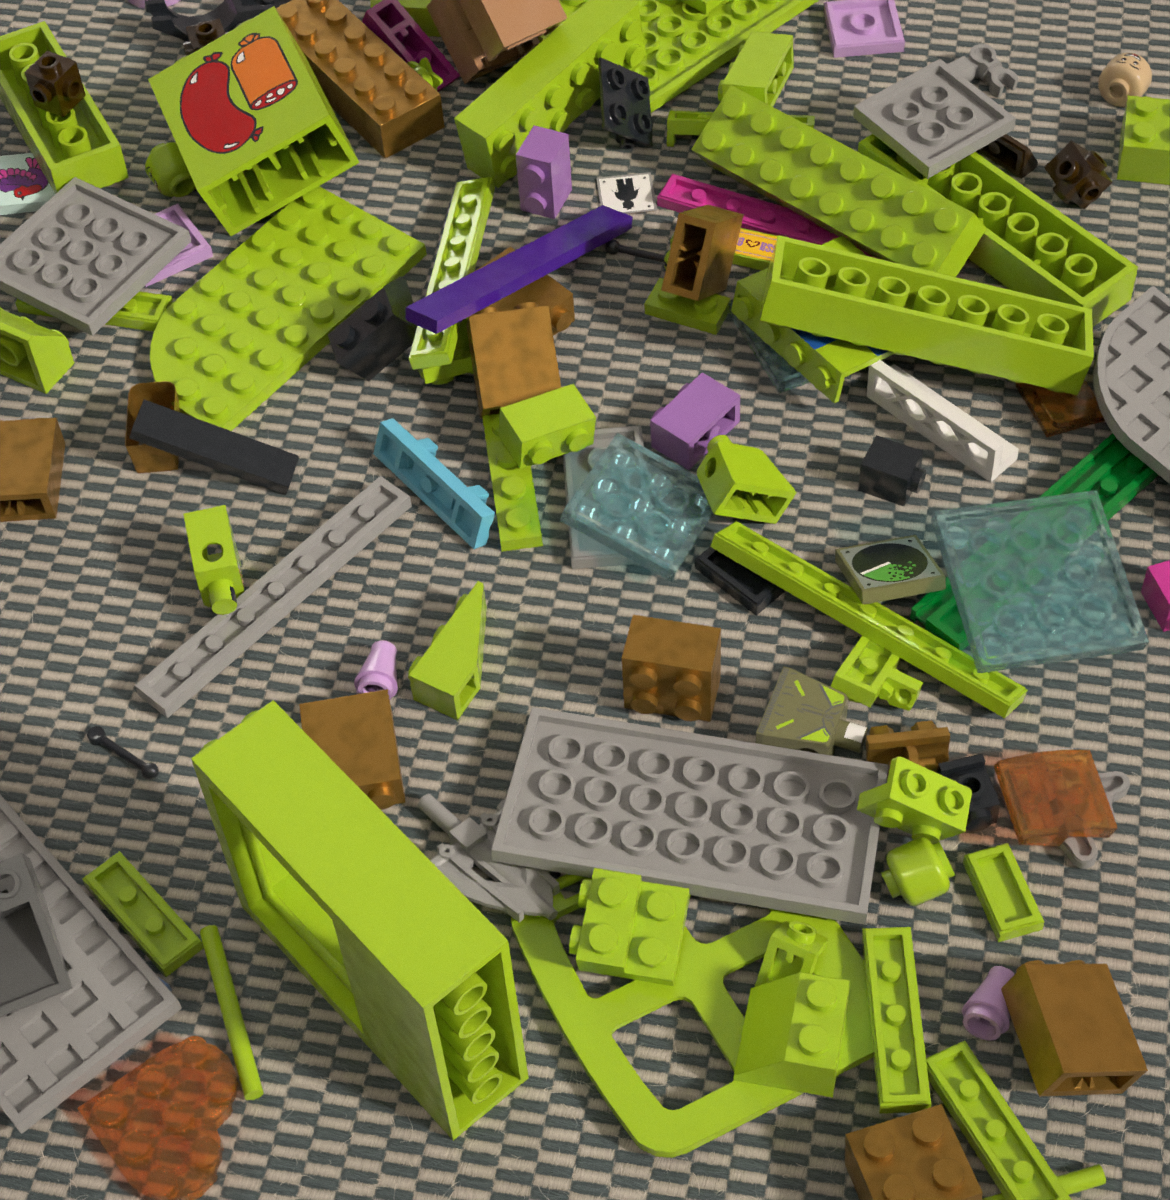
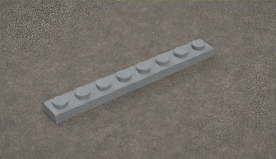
(273, 597)

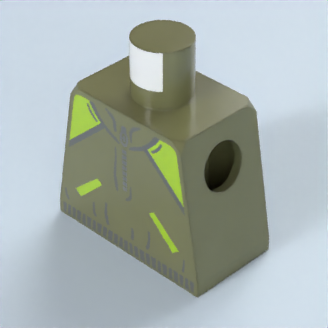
(808, 717)

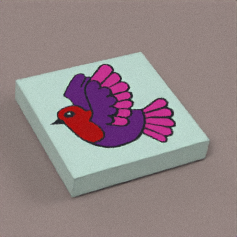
(22, 184)

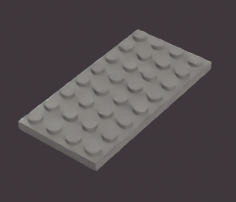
(692, 814)

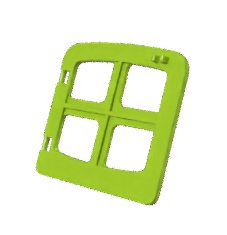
(698, 980)

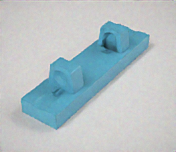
(433, 483)

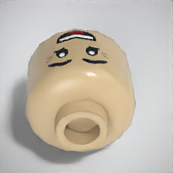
(1124, 76)

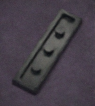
(214, 447)

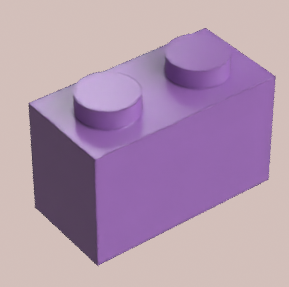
(544, 172)
(693, 419)

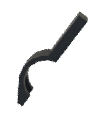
(229, 12)

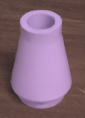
(378, 670)
(986, 1010)

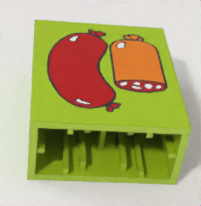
(252, 121)

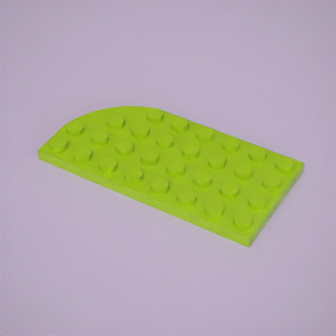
(274, 304)

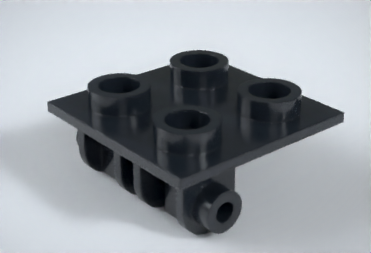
(625, 104)

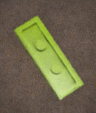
(143, 914)

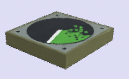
(890, 569)

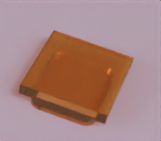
(1061, 411)

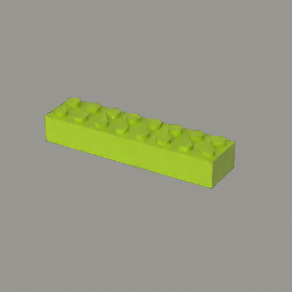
(836, 186)
(1026, 238)
(928, 315)

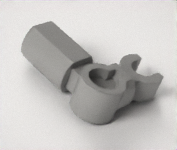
(985, 66)

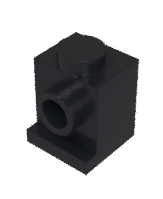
(984, 801)

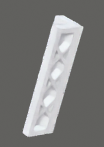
(940, 421)

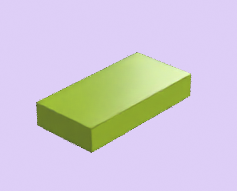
(1003, 892)

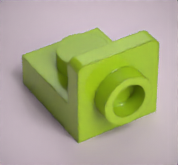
(790, 951)

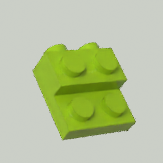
(629, 927)

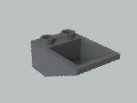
(29, 947)

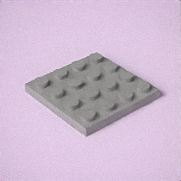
(86, 255)

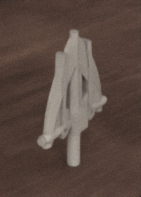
(514, 890)

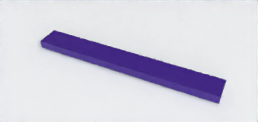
(517, 269)

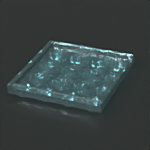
(1038, 581)

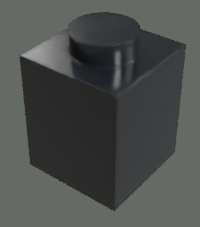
(891, 471)

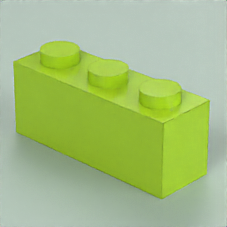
(761, 67)

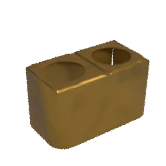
(145, 457)

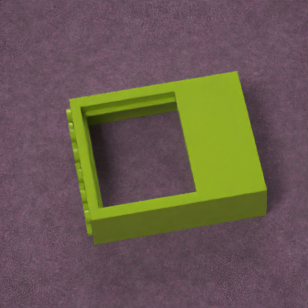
(366, 918)

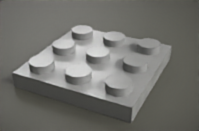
(934, 118)

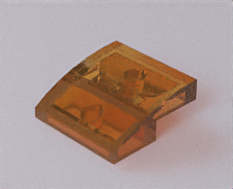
(1055, 797)

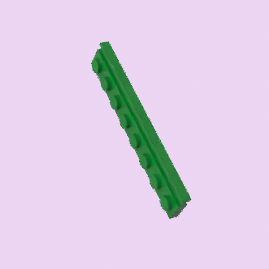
(1108, 469)

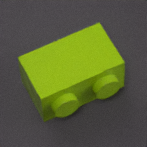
(547, 426)

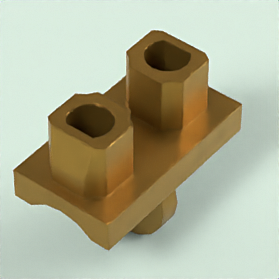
(921, 745)

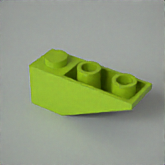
(452, 665)

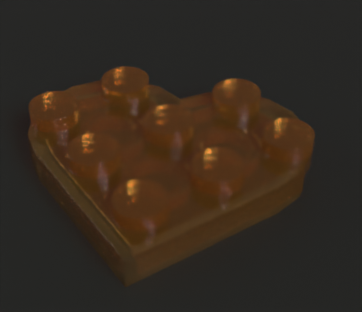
(165, 1120)

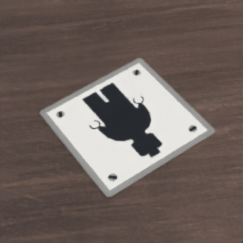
(627, 192)

